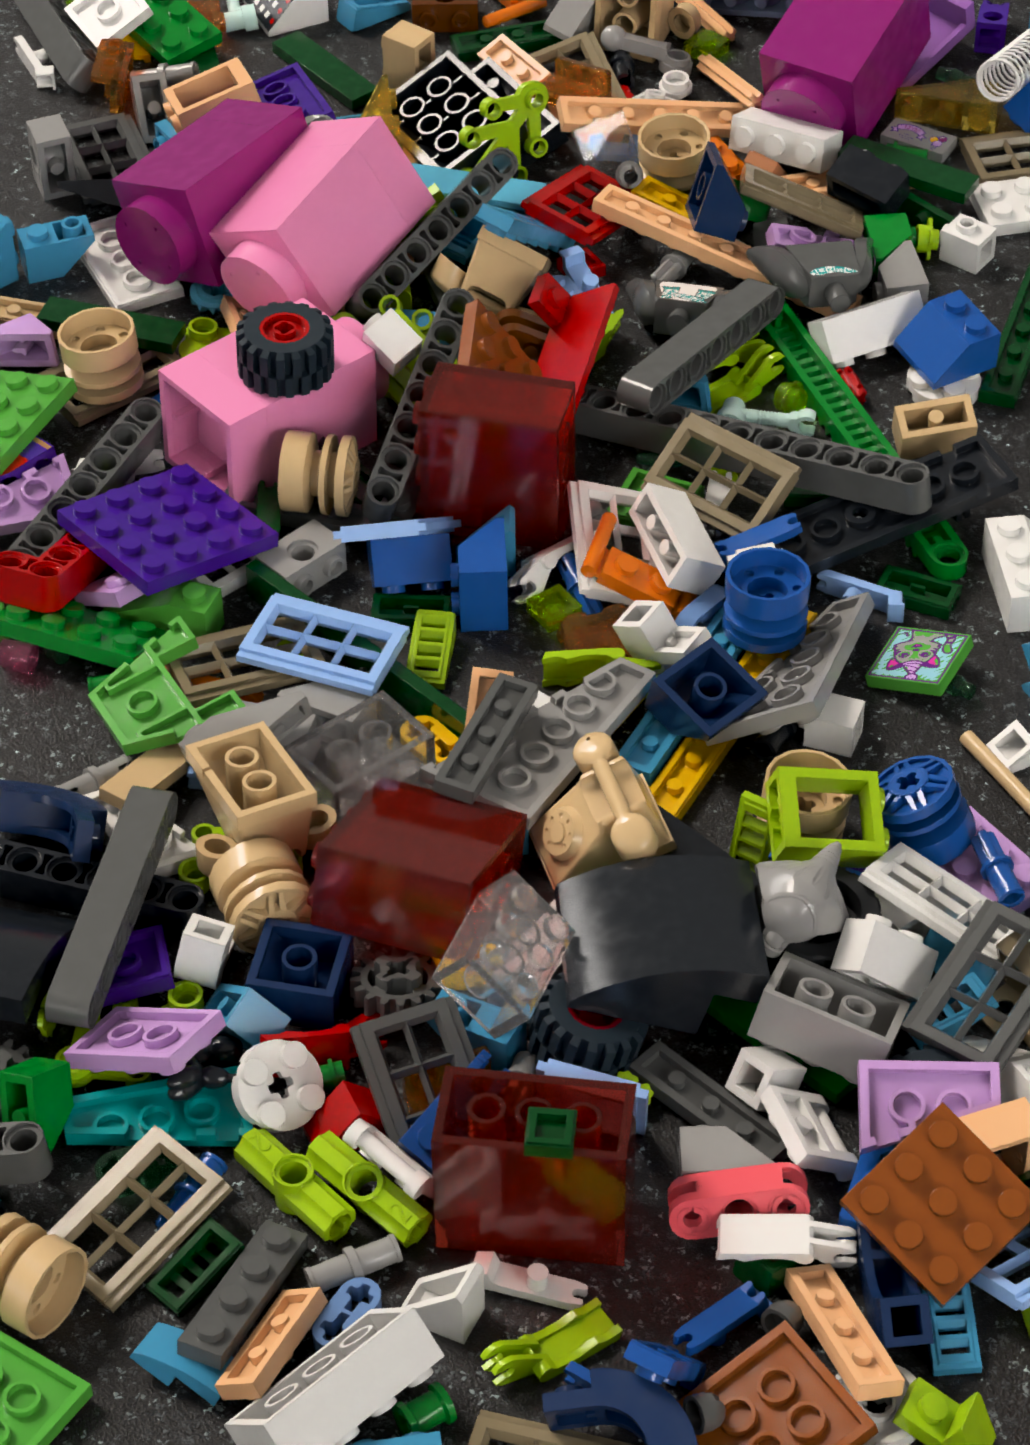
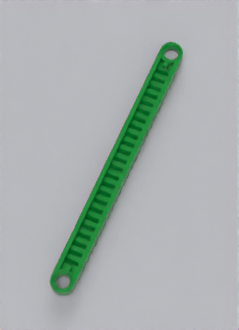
(852, 426)

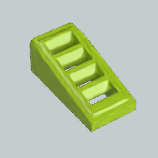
(434, 627)
(751, 834)

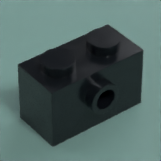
(867, 182)

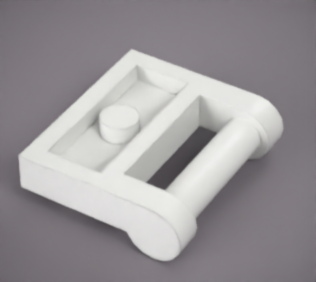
(808, 1131)
(386, 1154)

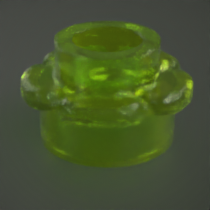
(790, 397)

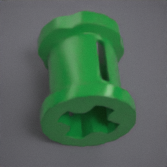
(425, 1410)

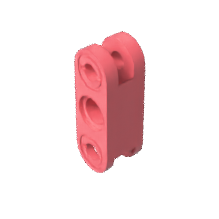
(701, 1197)

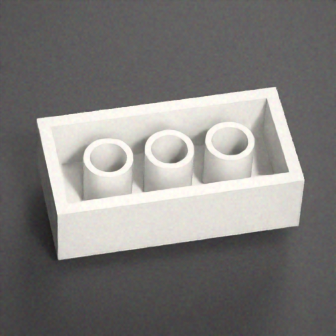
(342, 1383)

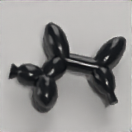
(221, 1053)

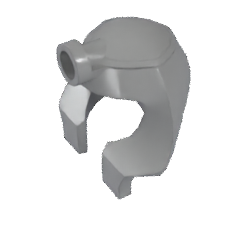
(800, 899)

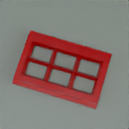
(555, 193)

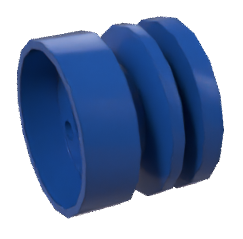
(766, 600)
(926, 808)

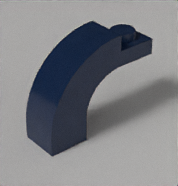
(55, 815)
(891, 1297)
(622, 1401)

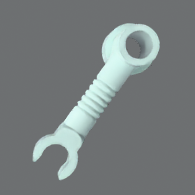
(240, 17)
(735, 408)

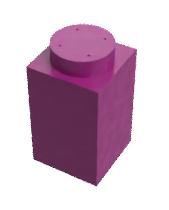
(842, 60)
(193, 182)

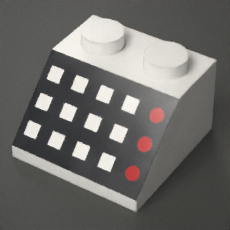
(289, 15)

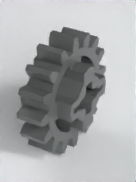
(393, 983)

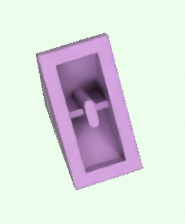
(27, 343)

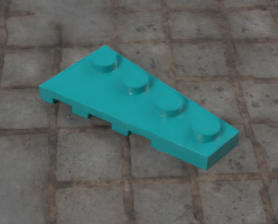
(128, 1112)

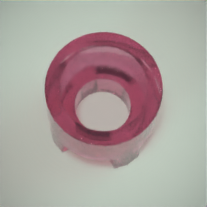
(19, 656)

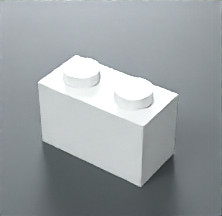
(884, 957)

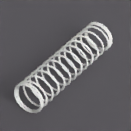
(1002, 58)

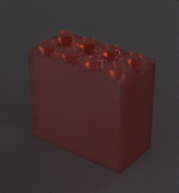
(493, 444)
(411, 865)
(529, 1204)

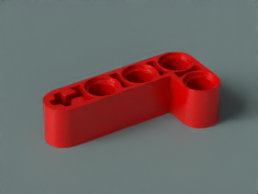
(48, 580)

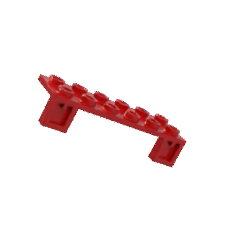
(575, 329)

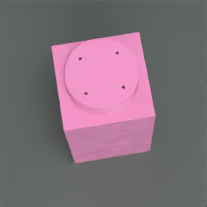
(321, 216)
(239, 434)

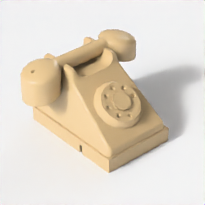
(647, 19)
(498, 273)
(255, 794)
(602, 818)

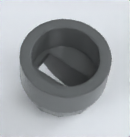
(781, 1311)
(704, 1411)

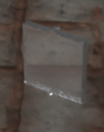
(606, 143)

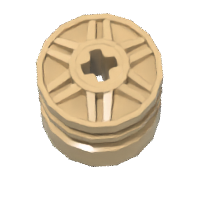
(672, 149)
(101, 355)
(312, 473)
(819, 813)
(258, 883)
(37, 1276)

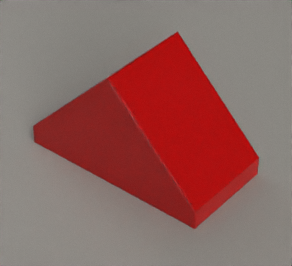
(341, 1109)

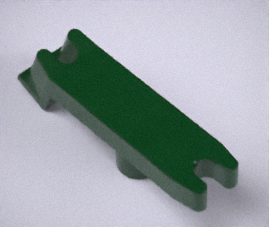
(921, 210)
(267, 505)

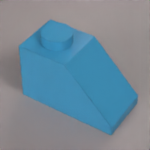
(246, 1014)

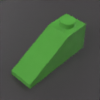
(195, 602)

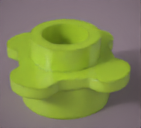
(927, 238)

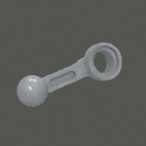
(615, 38)

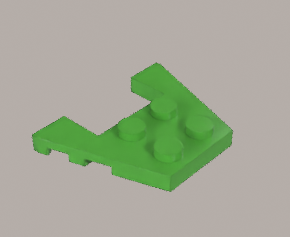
(144, 702)

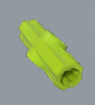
(294, 1184)
(385, 1205)

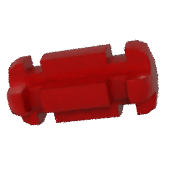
(853, 383)

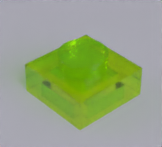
(706, 43)
(552, 607)

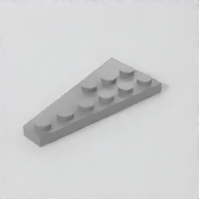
(808, 675)
(541, 753)

